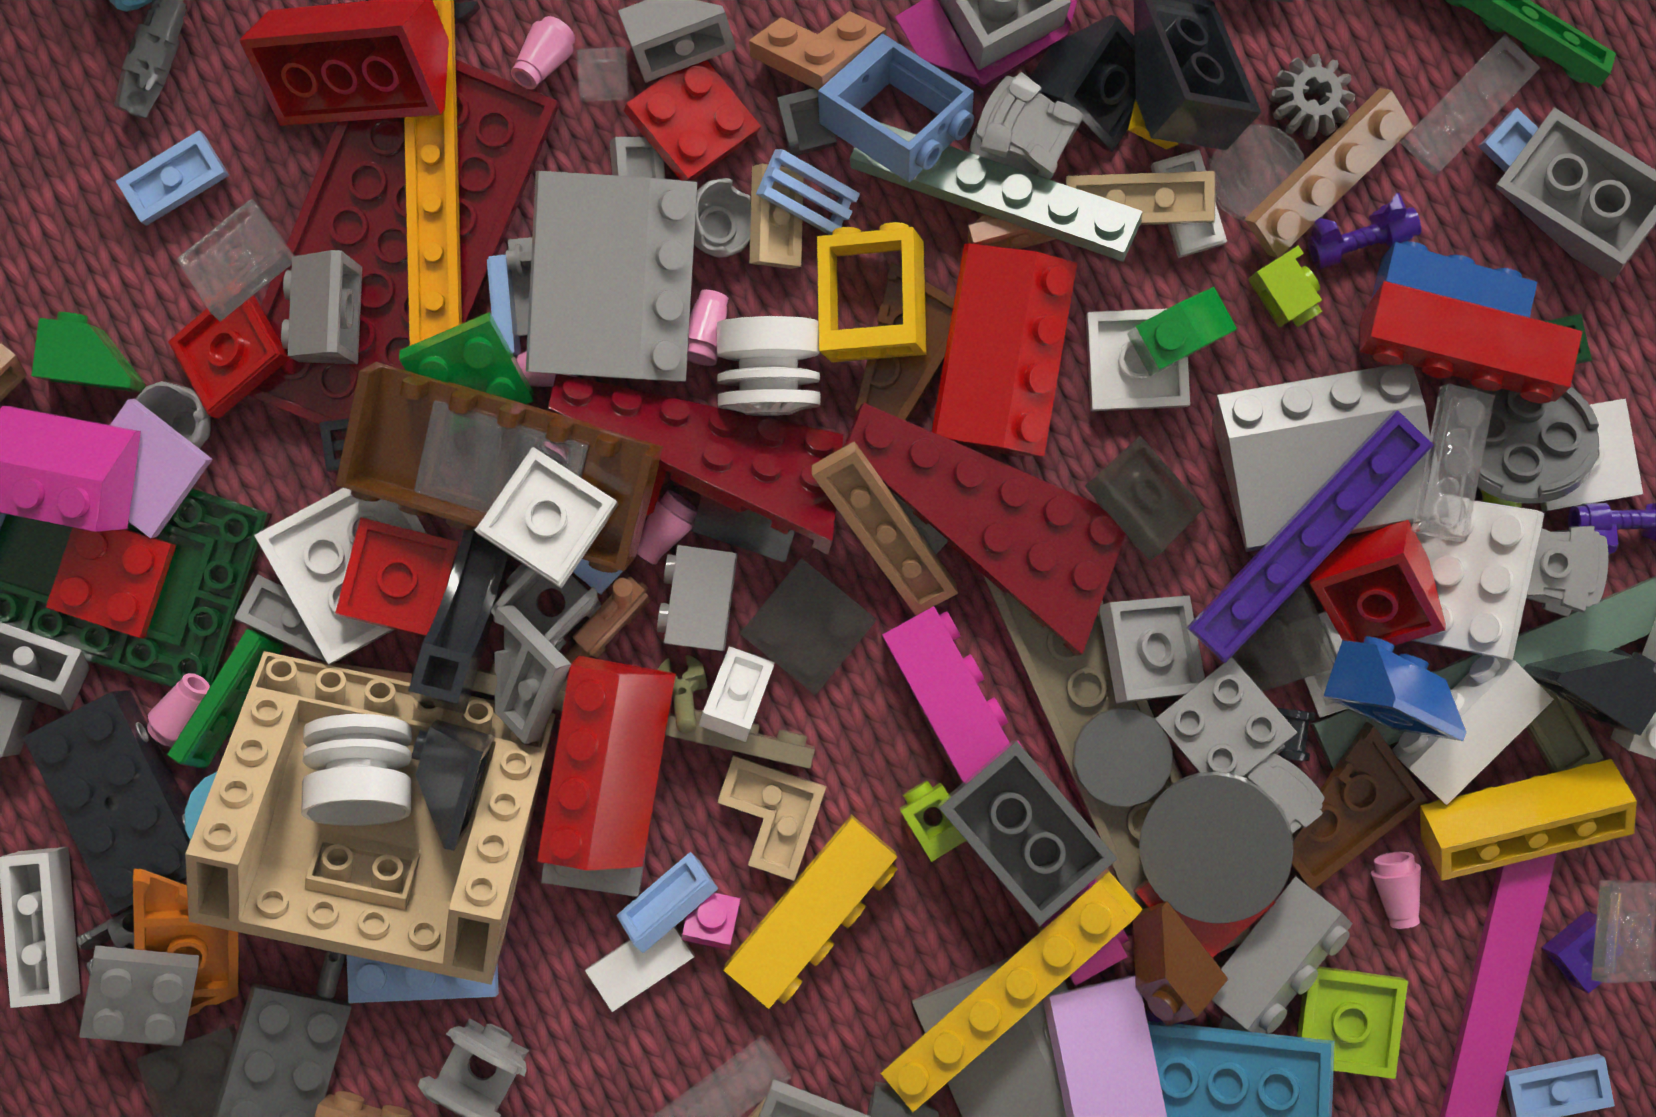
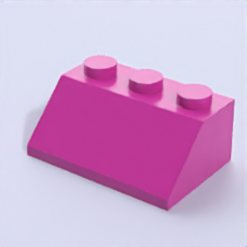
(66, 469)

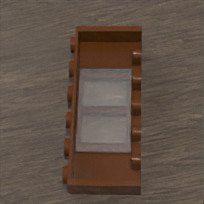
(458, 447)

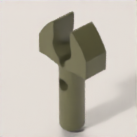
(692, 680)

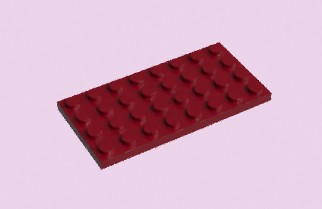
(362, 211)

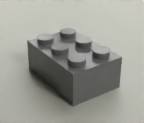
(1027, 832)

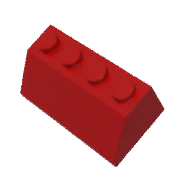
(350, 61)
(1469, 342)
(1004, 349)
(606, 765)

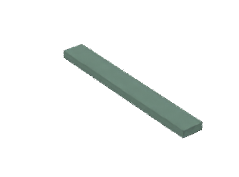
(1601, 627)

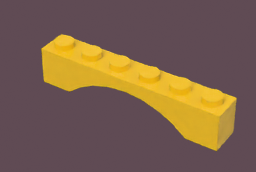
(1012, 991)

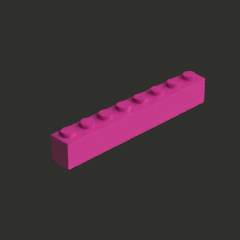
(966, 722)

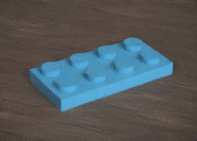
(1241, 1072)

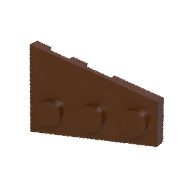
(901, 382)
(1361, 803)

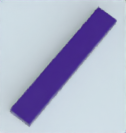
(1310, 536)

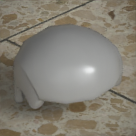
(722, 218)
(179, 409)

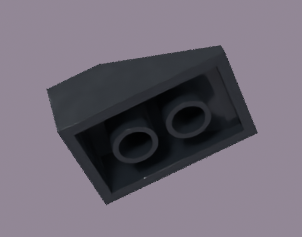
(1189, 74)

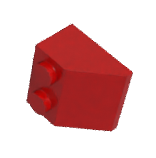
(1380, 587)

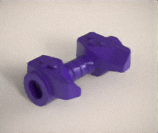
(1388, 225)
(1609, 521)

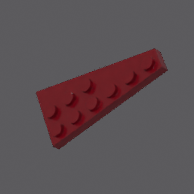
(718, 451)
(1013, 527)

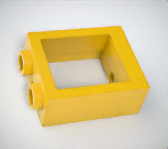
(878, 341)

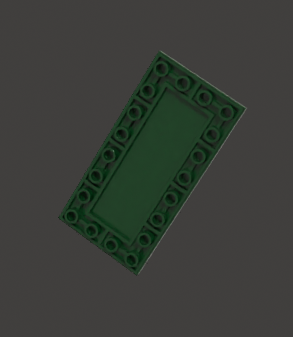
(195, 605)

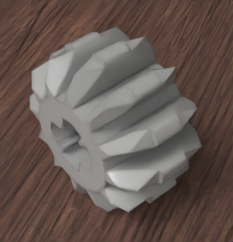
(1312, 79)

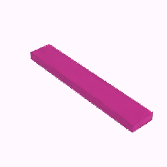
(1497, 988)

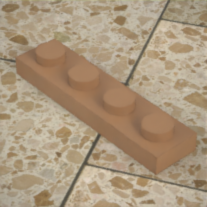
(1329, 172)
(884, 528)

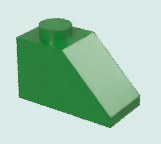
(1181, 330)
(81, 355)

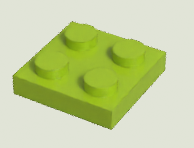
(1360, 1015)

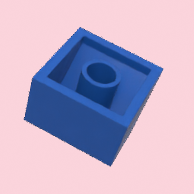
(1393, 690)

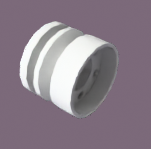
(768, 364)
(356, 770)

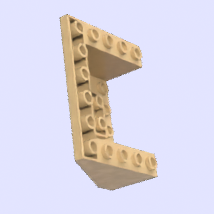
(359, 888)

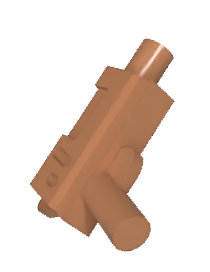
(619, 609)

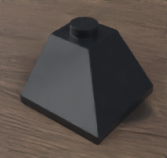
(1096, 76)
(450, 775)

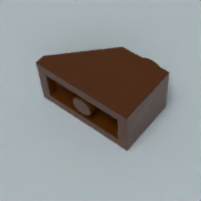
(1172, 966)

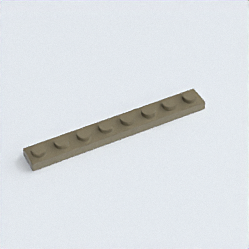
(786, 748)

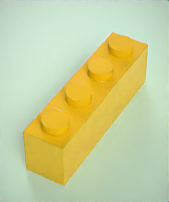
(1527, 819)
(810, 912)

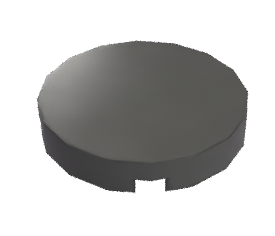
(1122, 757)

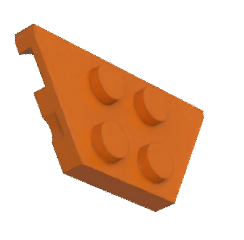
(164, 926)

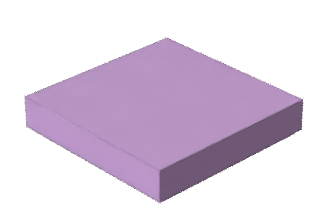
(164, 468)

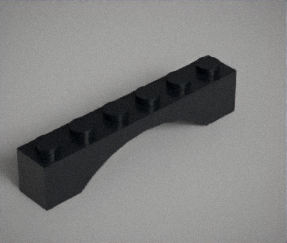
(461, 626)

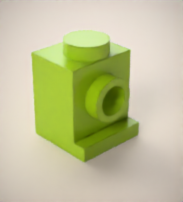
(1288, 289)
(936, 838)

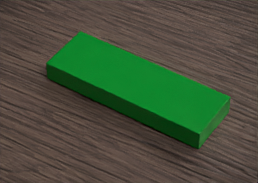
(223, 702)

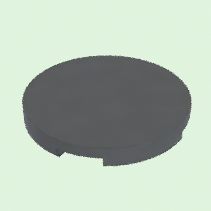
(1538, 447)
(1216, 847)

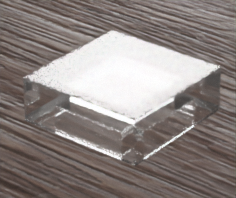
(603, 74)

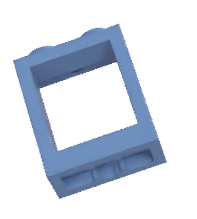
(865, 77)

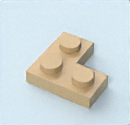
(788, 811)

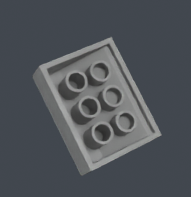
(611, 276)
(1294, 435)
(1011, 1075)

